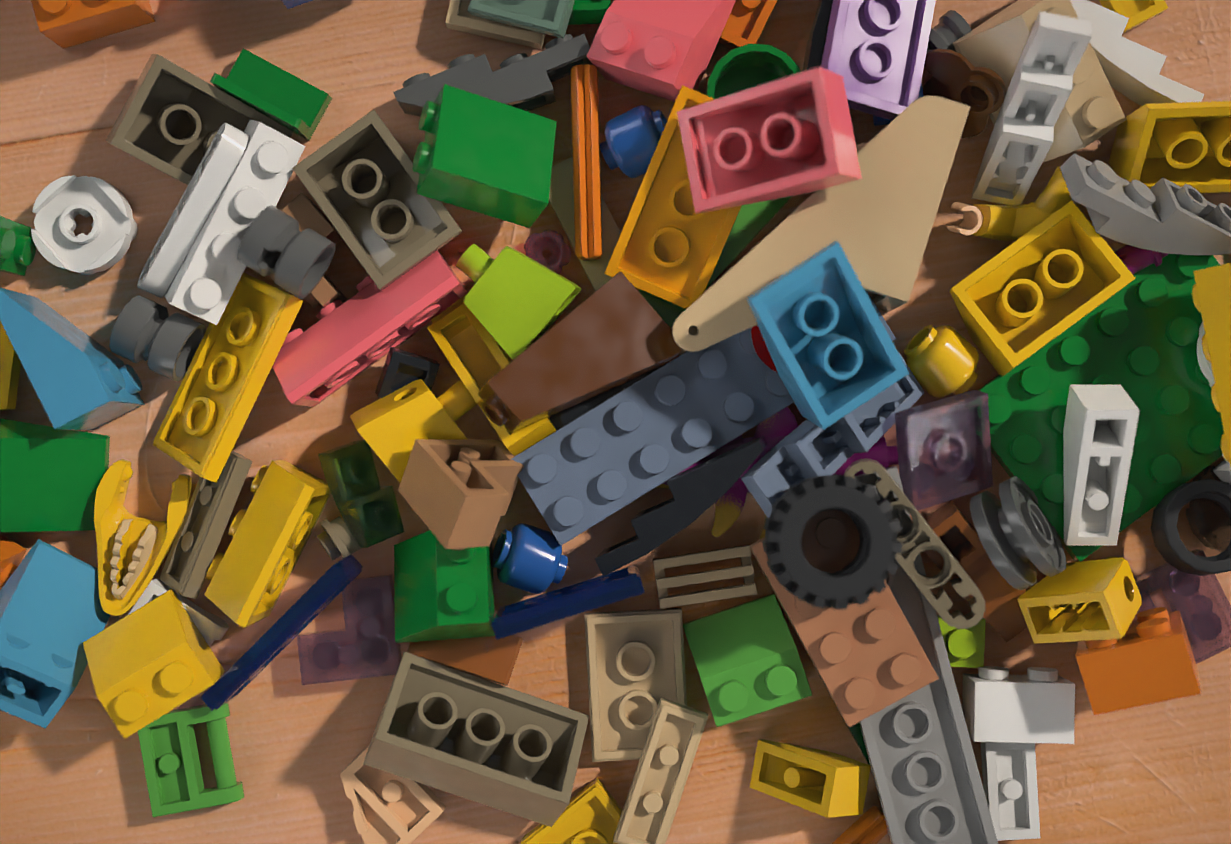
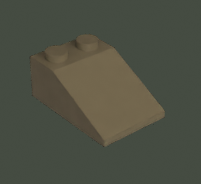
(176, 117)
(372, 200)

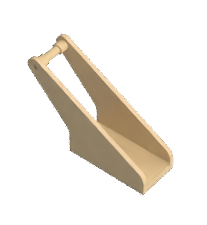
(876, 220)

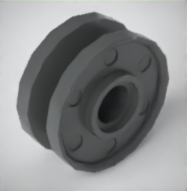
(1017, 534)

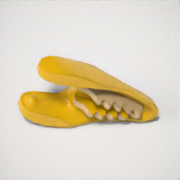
(129, 545)

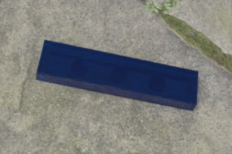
(283, 632)

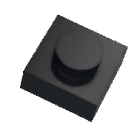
(403, 368)

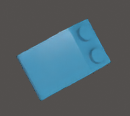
(826, 337)
(69, 370)

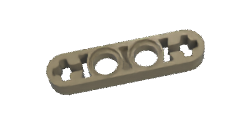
(922, 538)

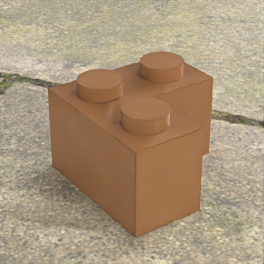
(460, 488)

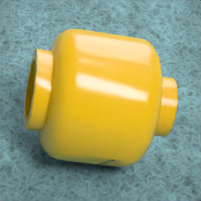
(942, 360)

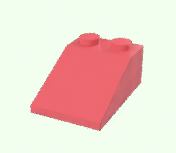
(658, 43)
(770, 142)

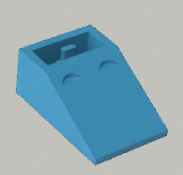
(44, 620)

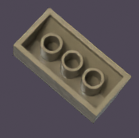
(478, 740)

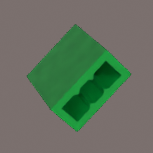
(485, 156)

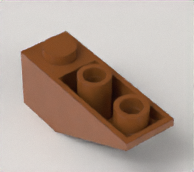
(963, 542)

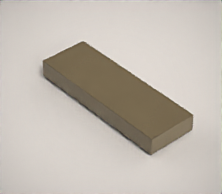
(204, 528)

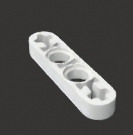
(193, 210)

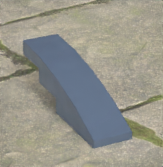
(820, 452)

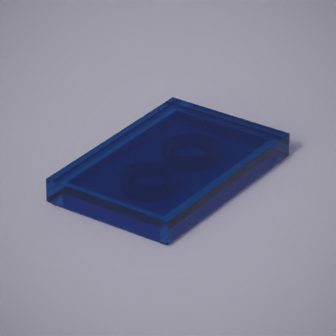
(567, 601)

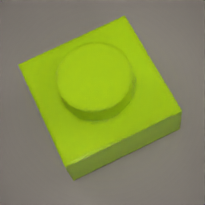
(964, 646)

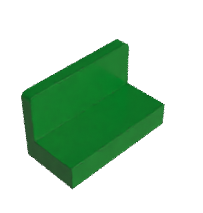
(275, 93)

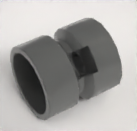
(279, 248)
(150, 334)

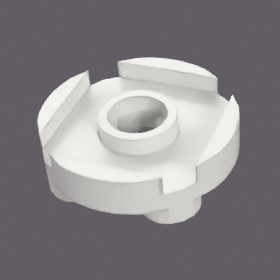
(54, 224)

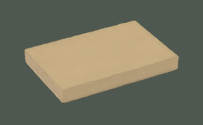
(630, 666)

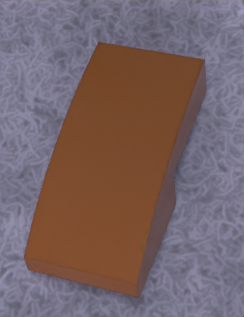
(477, 656)

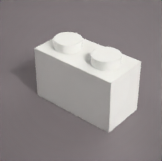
(1019, 707)

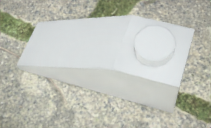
(1096, 462)

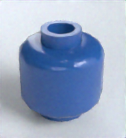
(633, 140)
(528, 558)

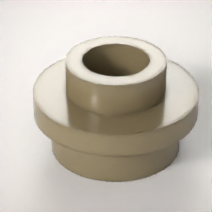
(337, 539)

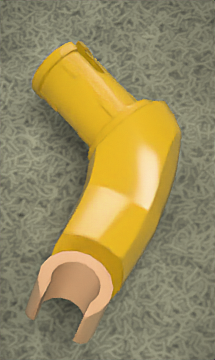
(1012, 221)

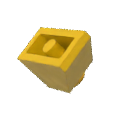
(810, 778)

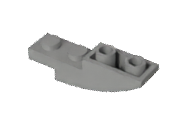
(1151, 219)

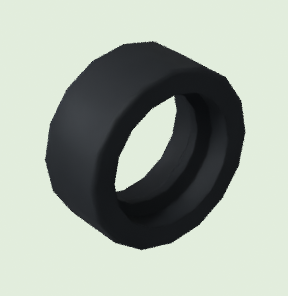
(1166, 533)

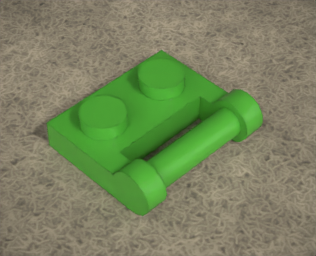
(174, 763)

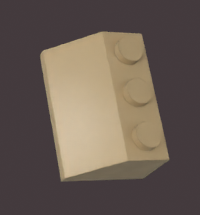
(1092, 104)

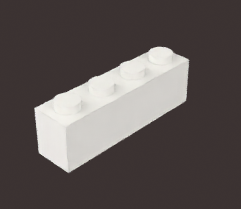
(212, 264)

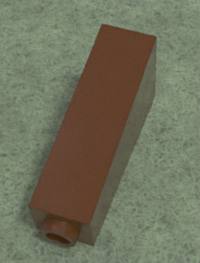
(588, 352)

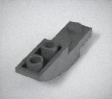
(519, 83)

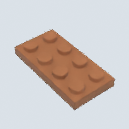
(860, 651)

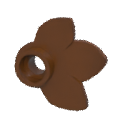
(961, 82)

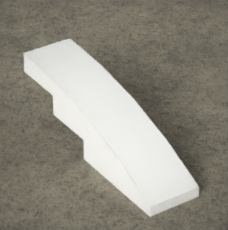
(1128, 65)
(1031, 108)

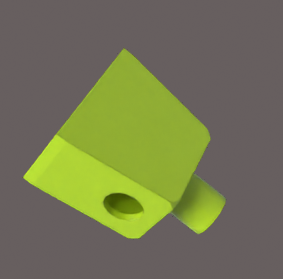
(514, 296)

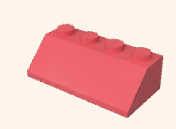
(362, 330)

